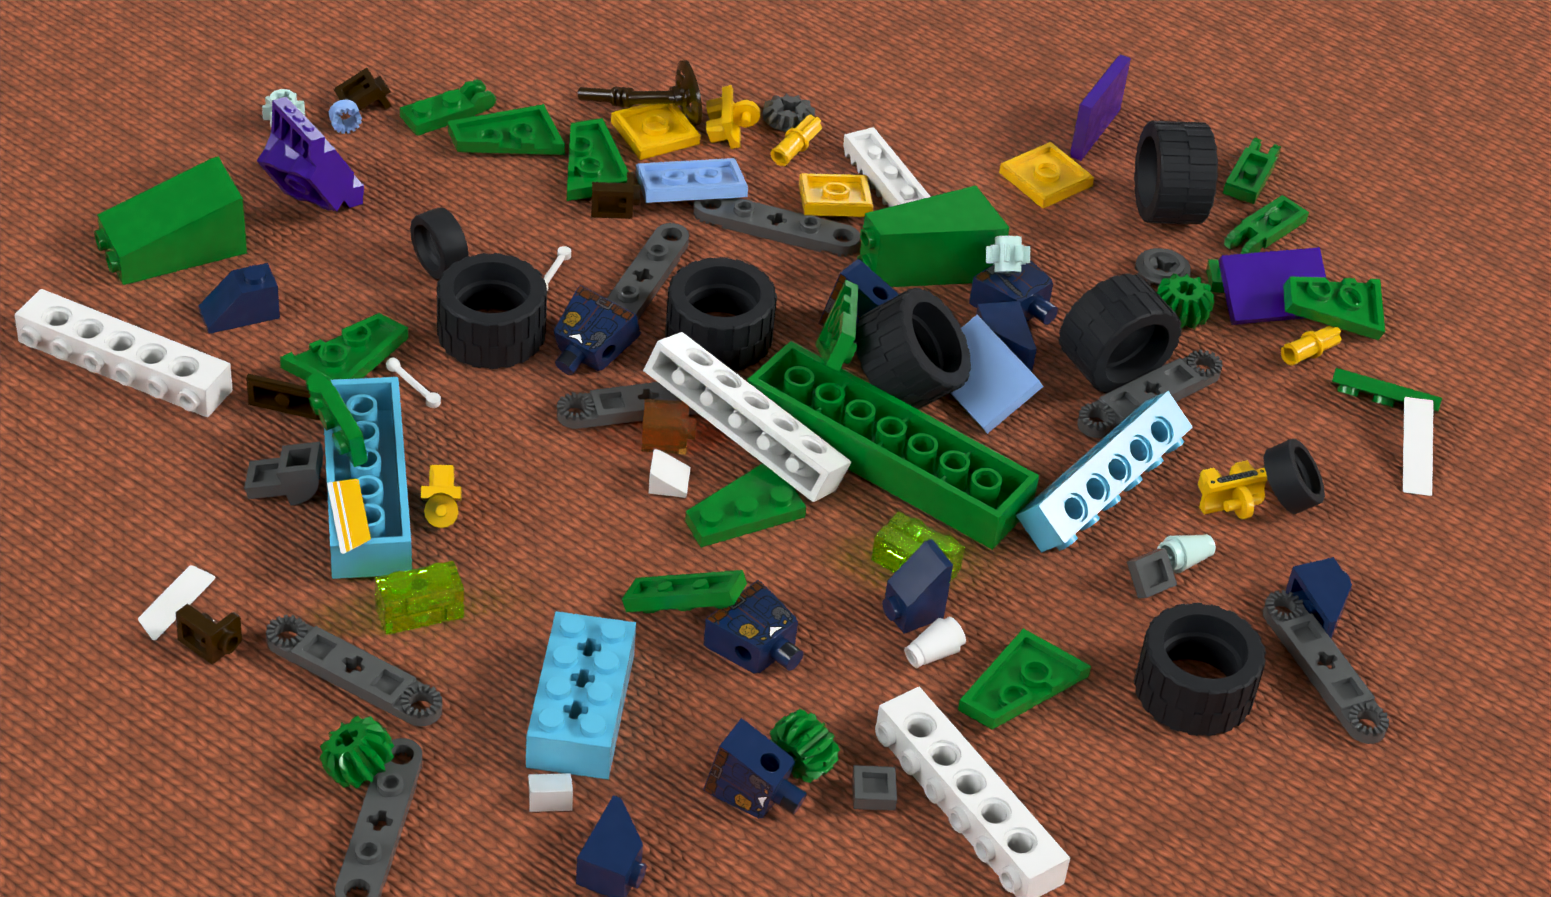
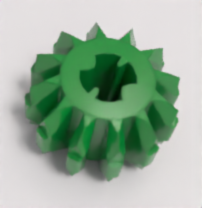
(1187, 298)
(807, 743)
(356, 752)

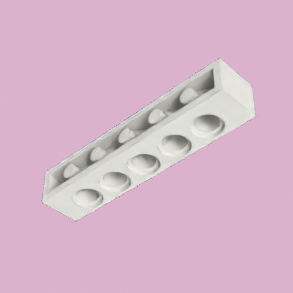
(124, 352)
(747, 416)
(971, 795)

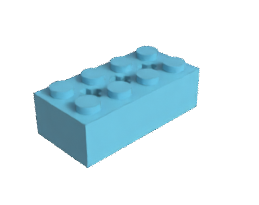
(581, 695)

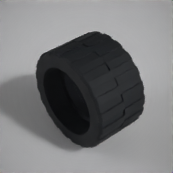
(1175, 172)
(727, 288)
(1119, 332)
(491, 338)
(913, 348)
(1195, 702)

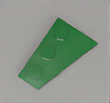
(1338, 304)

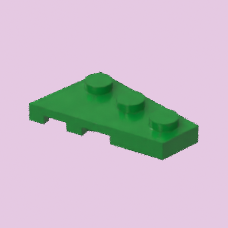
(511, 131)
(592, 158)
(839, 331)
(352, 353)
(744, 507)
(1020, 679)

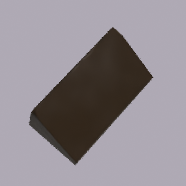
(279, 396)

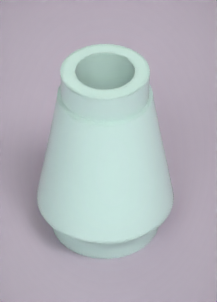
(1187, 550)

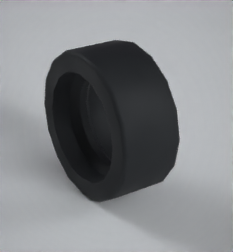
(437, 240)
(1294, 476)

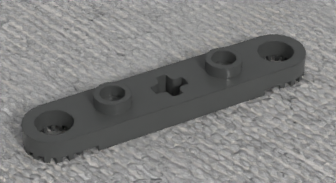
(793, 227)
(654, 265)
(1178, 377)
(611, 405)
(376, 683)
(1338, 686)
(386, 800)

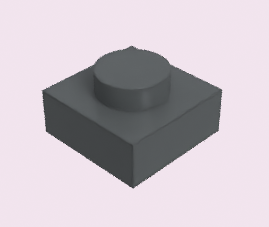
(1151, 573)
(874, 787)

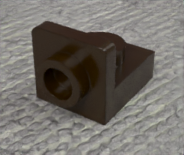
(364, 90)
(615, 199)
(206, 637)

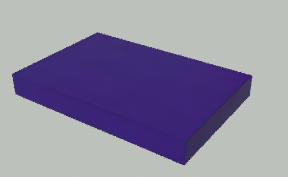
(1100, 107)
(1256, 282)

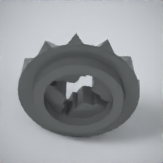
(782, 120)
(1164, 260)

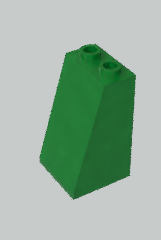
(174, 225)
(931, 239)

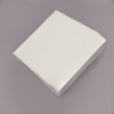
(668, 475)
(550, 792)

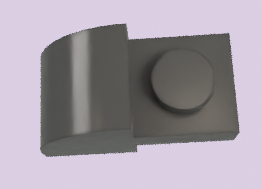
(291, 475)

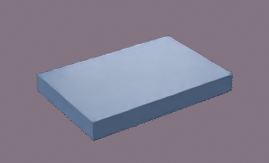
(691, 180)
(996, 378)

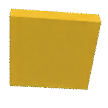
(655, 129)
(1046, 175)
(835, 194)

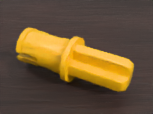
(796, 140)
(1310, 345)

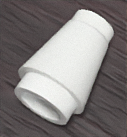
(938, 641)

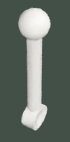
(563, 253)
(433, 399)

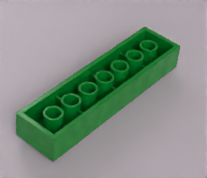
(900, 446)

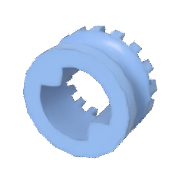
(348, 124)

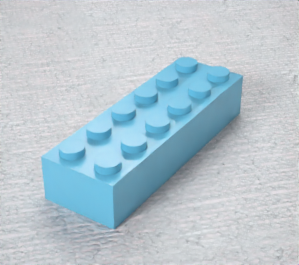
(382, 480)

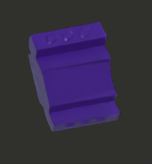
(305, 162)

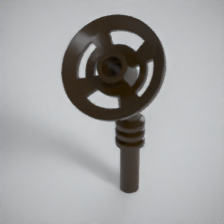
(683, 93)

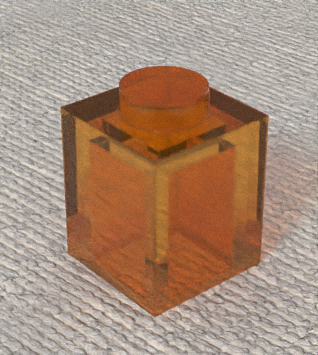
(667, 426)

